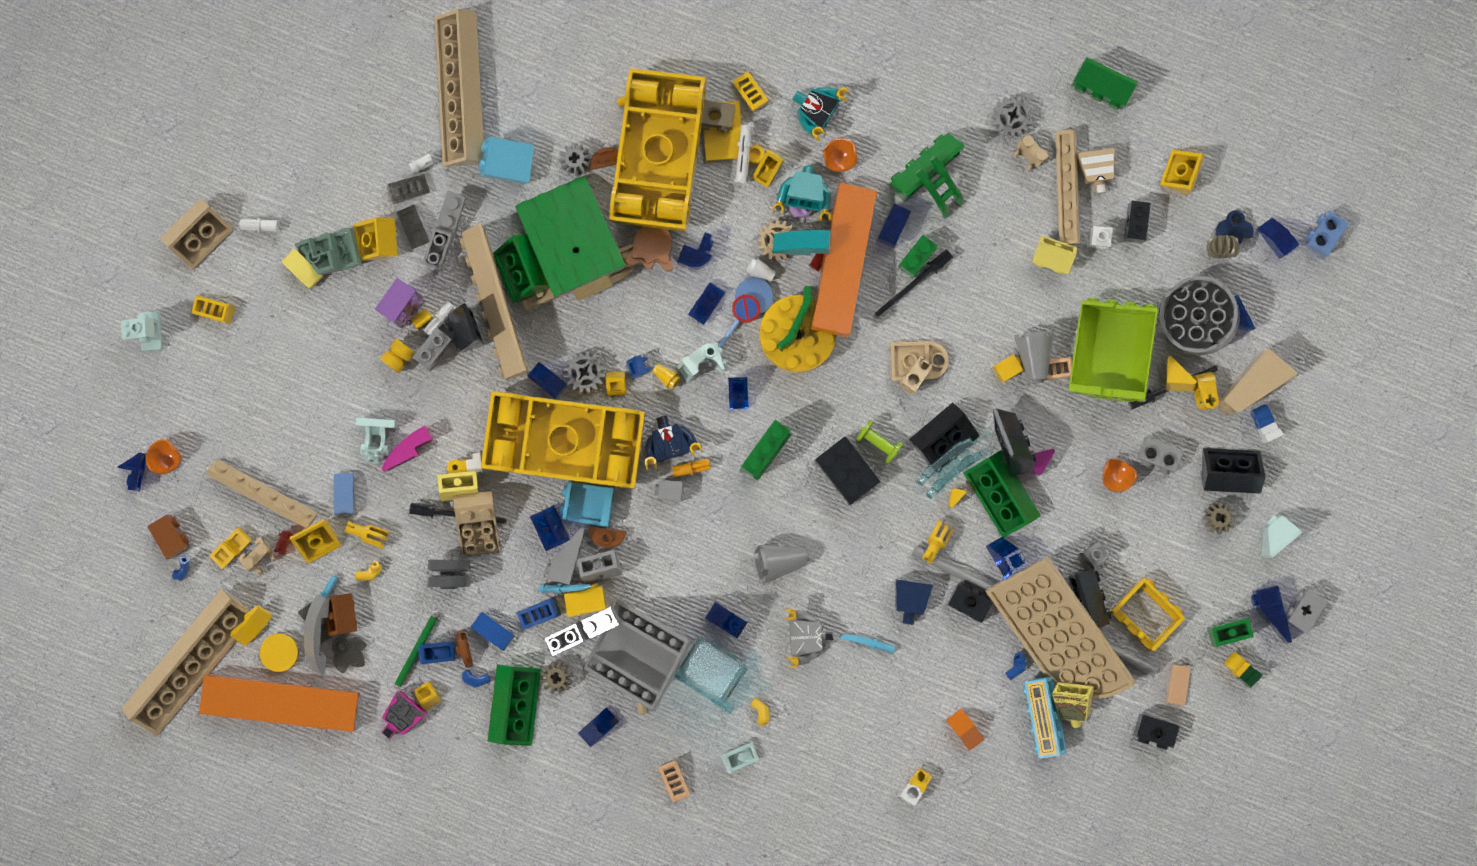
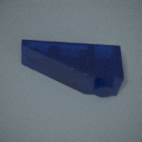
(1270, 606)

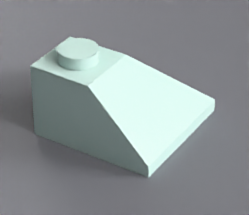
(1277, 535)

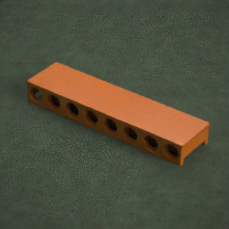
(844, 264)
(279, 703)

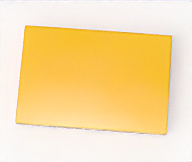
(720, 144)

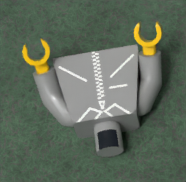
(805, 637)

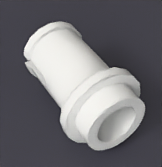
(420, 164)

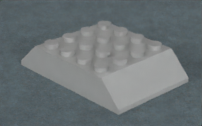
(638, 656)

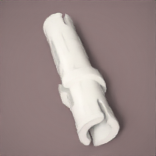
(743, 153)

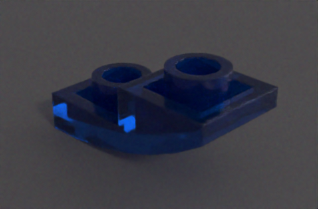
(707, 303)

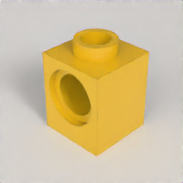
(1008, 368)

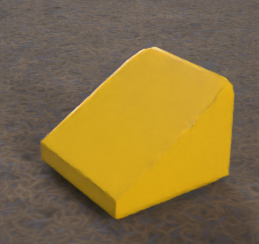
(422, 319)
(615, 383)
(955, 496)
(427, 695)

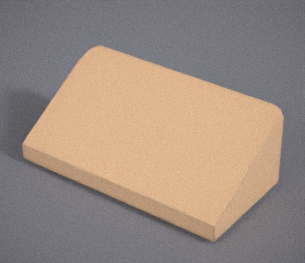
(1178, 684)

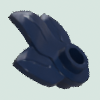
(1238, 230)

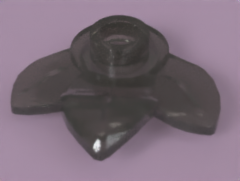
(351, 655)

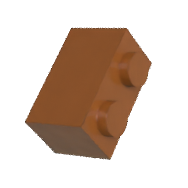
(169, 536)
(341, 615)

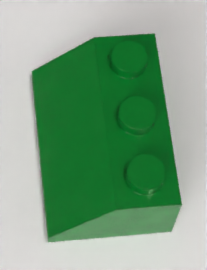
(1104, 84)
(520, 268)

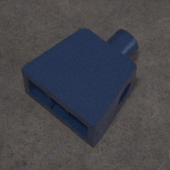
(911, 599)

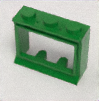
(766, 450)

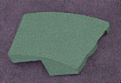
(331, 251)

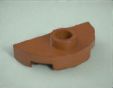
(604, 158)
(606, 537)
(463, 649)

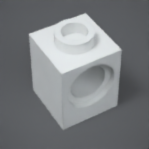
(1100, 237)

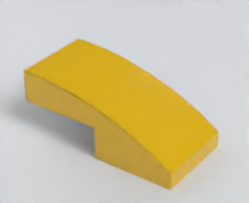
(230, 548)
(252, 625)

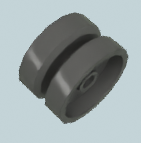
(449, 573)

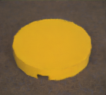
(279, 652)

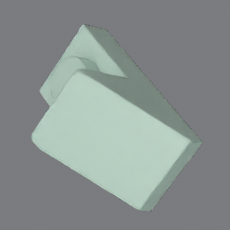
(739, 757)

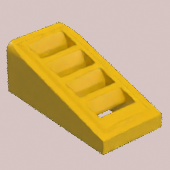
(759, 104)
(224, 314)

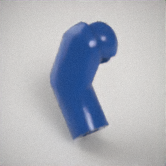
(184, 568)
(1018, 666)
(471, 680)

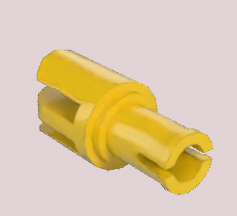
(369, 534)
(936, 542)

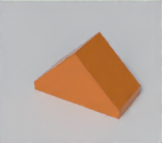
(965, 729)

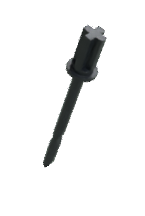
(934, 266)
(1150, 396)
(429, 510)

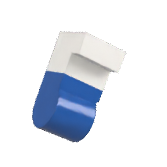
(1265, 423)

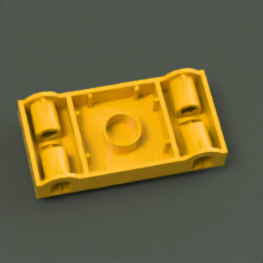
(658, 150)
(563, 440)

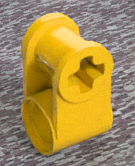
(1205, 390)

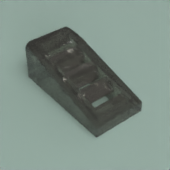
(410, 195)

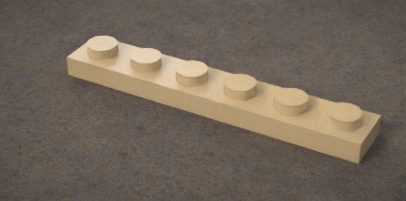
(1067, 187)
(261, 493)

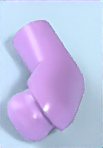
(799, 212)

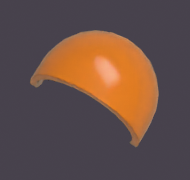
(840, 155)
(162, 457)
(1118, 475)

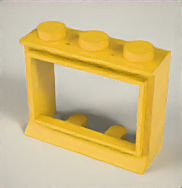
(1162, 601)

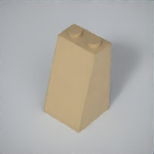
(1258, 379)

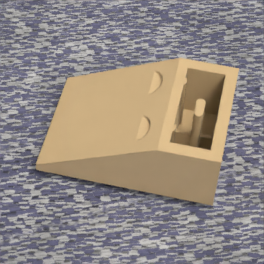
(476, 523)

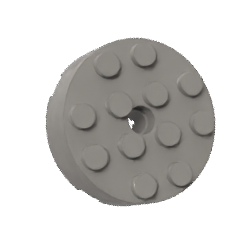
(1210, 332)

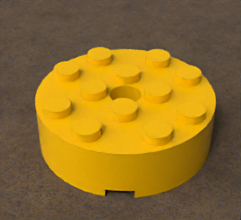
(804, 353)

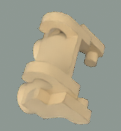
(1031, 152)
(257, 555)

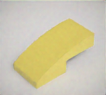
(302, 269)

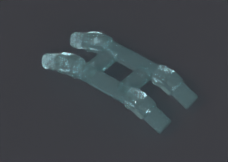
(959, 466)

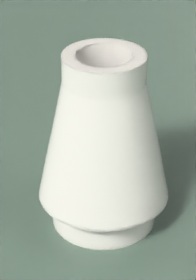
(759, 269)

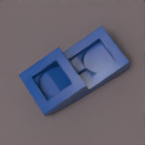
(492, 631)

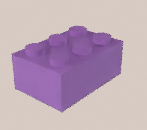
(399, 303)

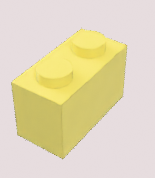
(1054, 255)
(457, 484)

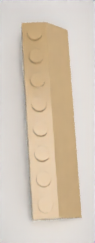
(459, 88)
(494, 301)
(186, 664)

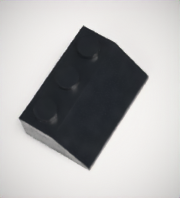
(943, 433)
(1013, 442)
(1232, 470)
(1090, 596)

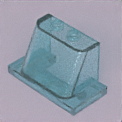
(711, 672)

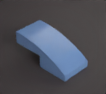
(344, 494)

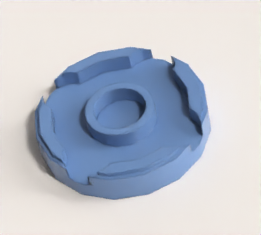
(759, 289)

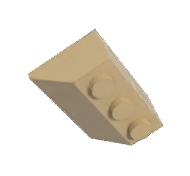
(196, 233)

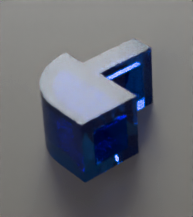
(696, 259)

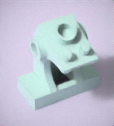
(146, 329)
(689, 365)
(375, 427)

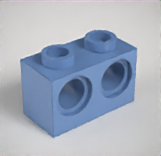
(1329, 236)

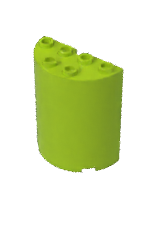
(1113, 350)

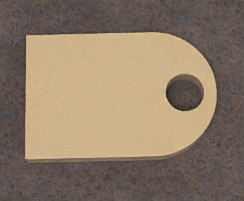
(906, 354)

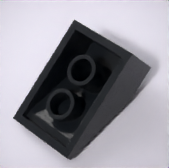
(465, 329)

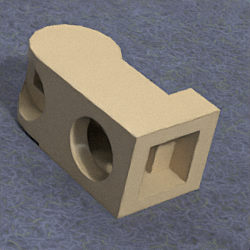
(916, 375)

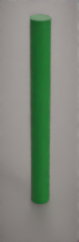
(415, 652)

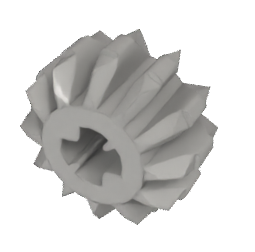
(569, 156)

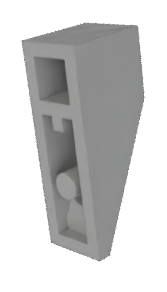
(564, 563)

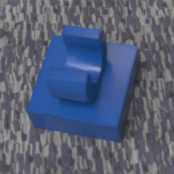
(637, 367)

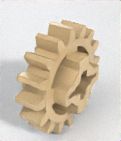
(770, 234)

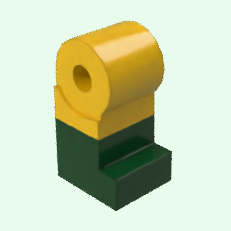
(1242, 670)

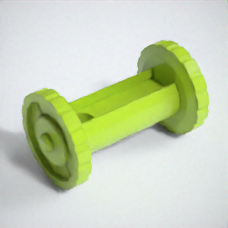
(879, 441)

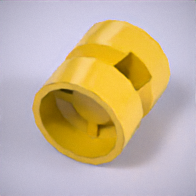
(397, 355)

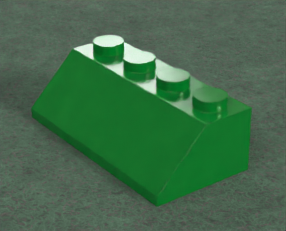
(907, 183)
(1001, 494)
(514, 705)

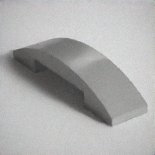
(318, 609)

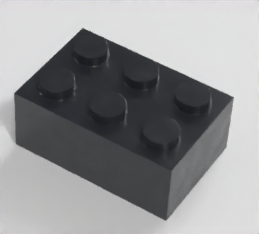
(847, 470)

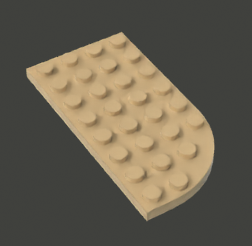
(1059, 630)

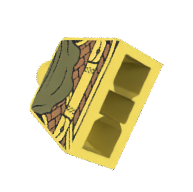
(1073, 702)

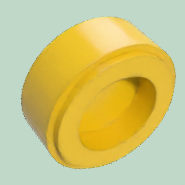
(756, 154)

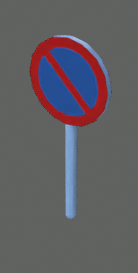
(745, 309)

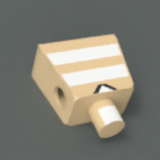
(1097, 168)

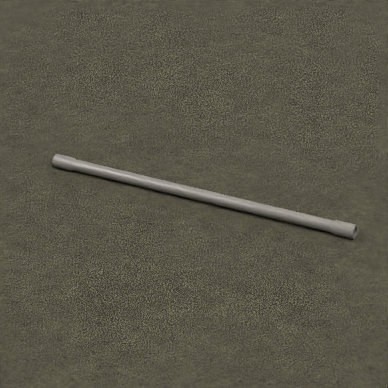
(918, 552)

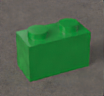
(917, 256)
(1230, 632)

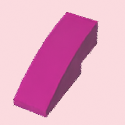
(407, 448)

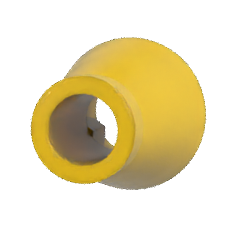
(668, 377)

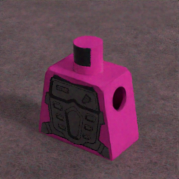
(402, 715)

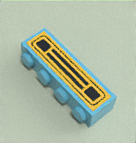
(1045, 723)

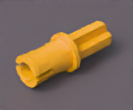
(691, 468)

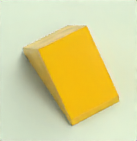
(768, 168)
(1177, 377)

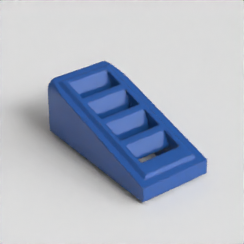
(553, 607)

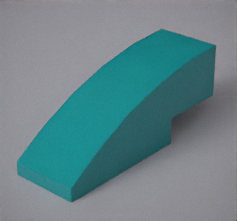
(802, 242)

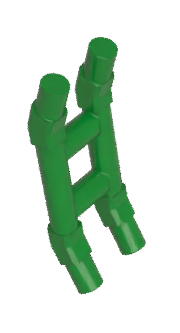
(932, 187)
(806, 305)

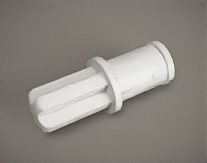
(259, 225)
(440, 317)

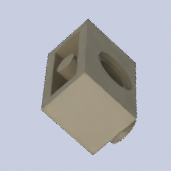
(726, 117)

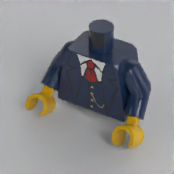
(669, 442)

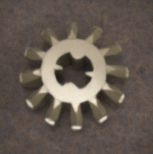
(1222, 247)
(1219, 510)
(550, 680)

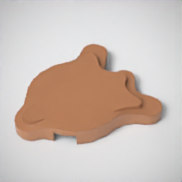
(651, 247)

